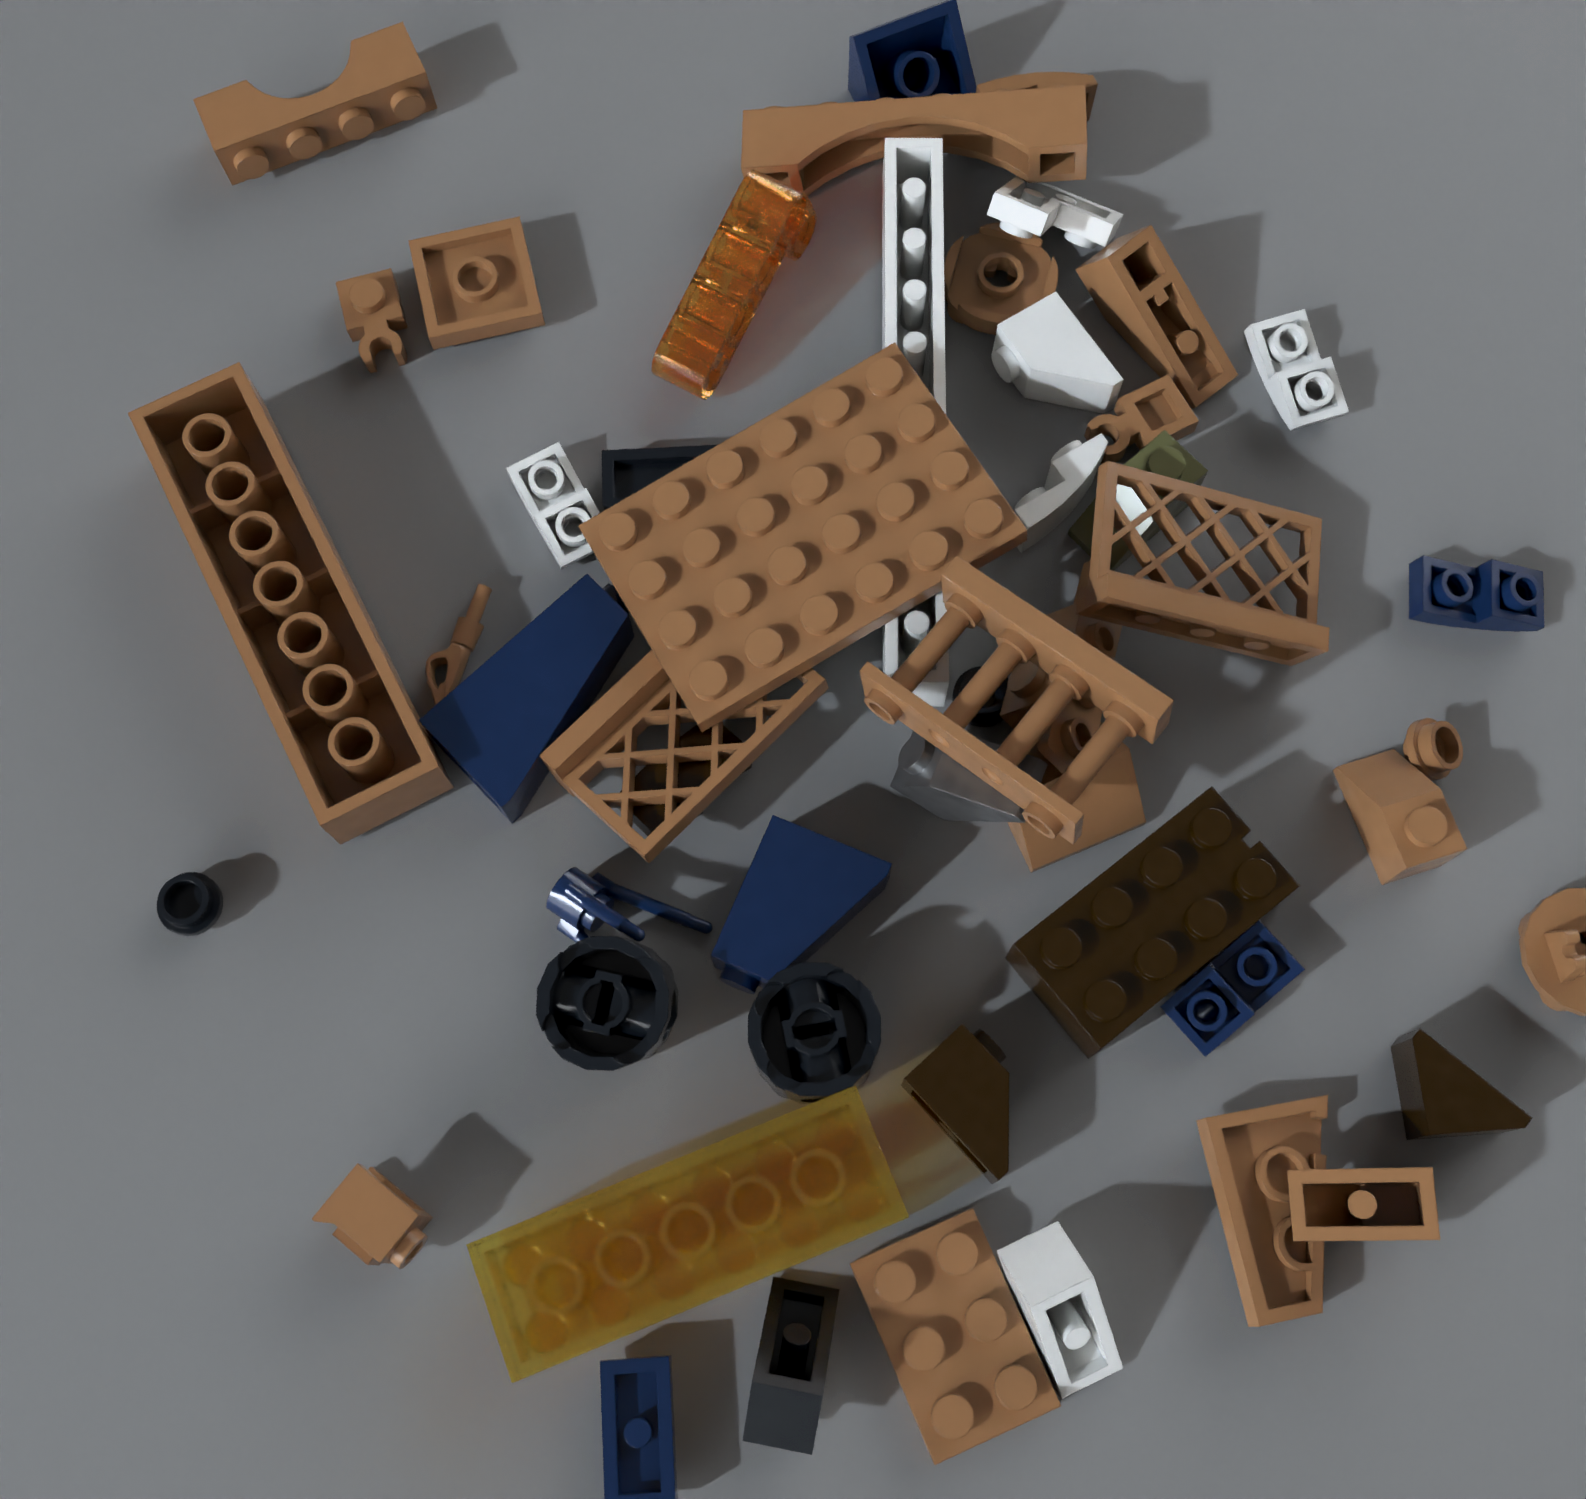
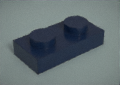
(638, 1428)

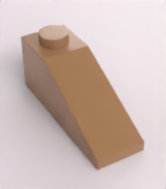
(1156, 313)

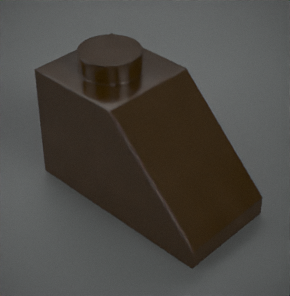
(967, 1097)

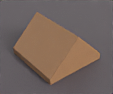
(1109, 808)

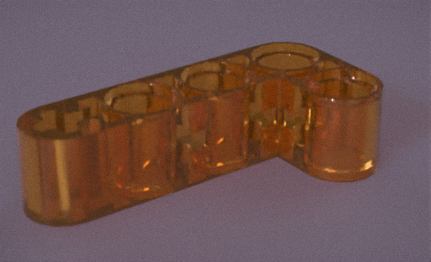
(731, 280)

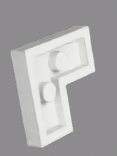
(1036, 207)

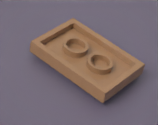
(954, 1336)

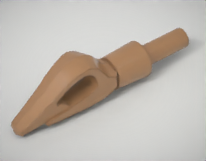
(462, 644)

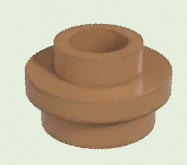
(1433, 747)

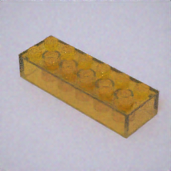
(685, 1233)

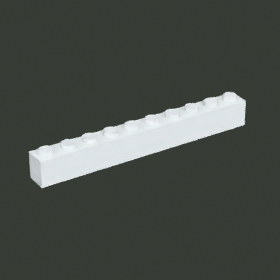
(916, 322)

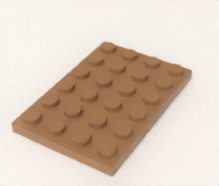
(800, 535)

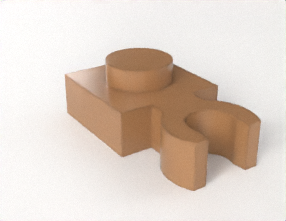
(373, 314)
(1143, 417)

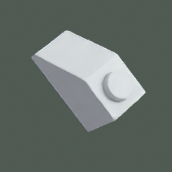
(1055, 358)
(1061, 1308)

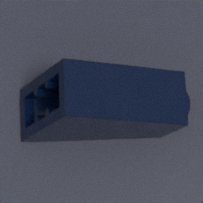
(793, 902)

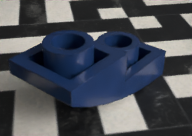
(1481, 598)
(1232, 988)

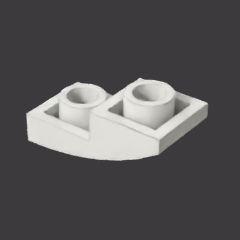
(1292, 371)
(1066, 484)
(555, 502)

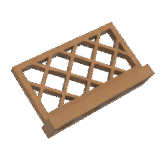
(1207, 616)
(624, 713)

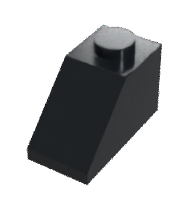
(791, 1366)

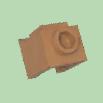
(375, 1218)

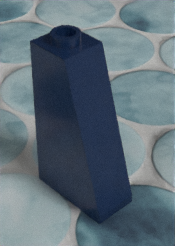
(531, 693)

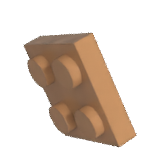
(476, 283)

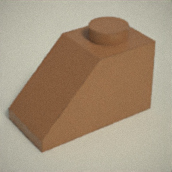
(1399, 815)
(1363, 1204)

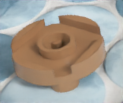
(974, 299)

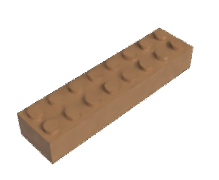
(290, 605)

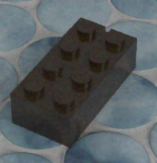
(1149, 922)

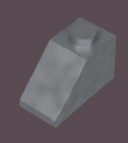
(951, 789)

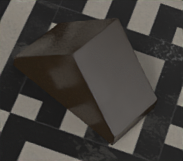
(1445, 1095)

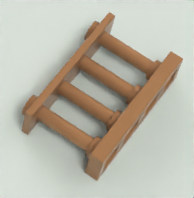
(1022, 636)

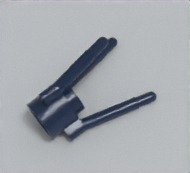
(586, 903)

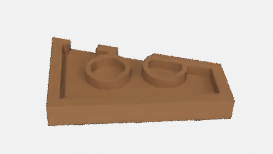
(1249, 1177)

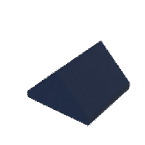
(912, 56)

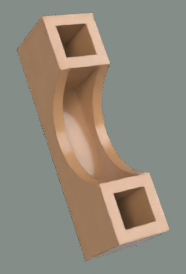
(265, 132)

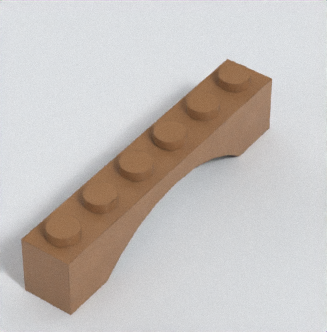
(1025, 131)

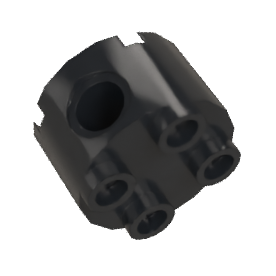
(607, 1002)
(814, 1032)

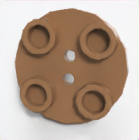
(1554, 952)

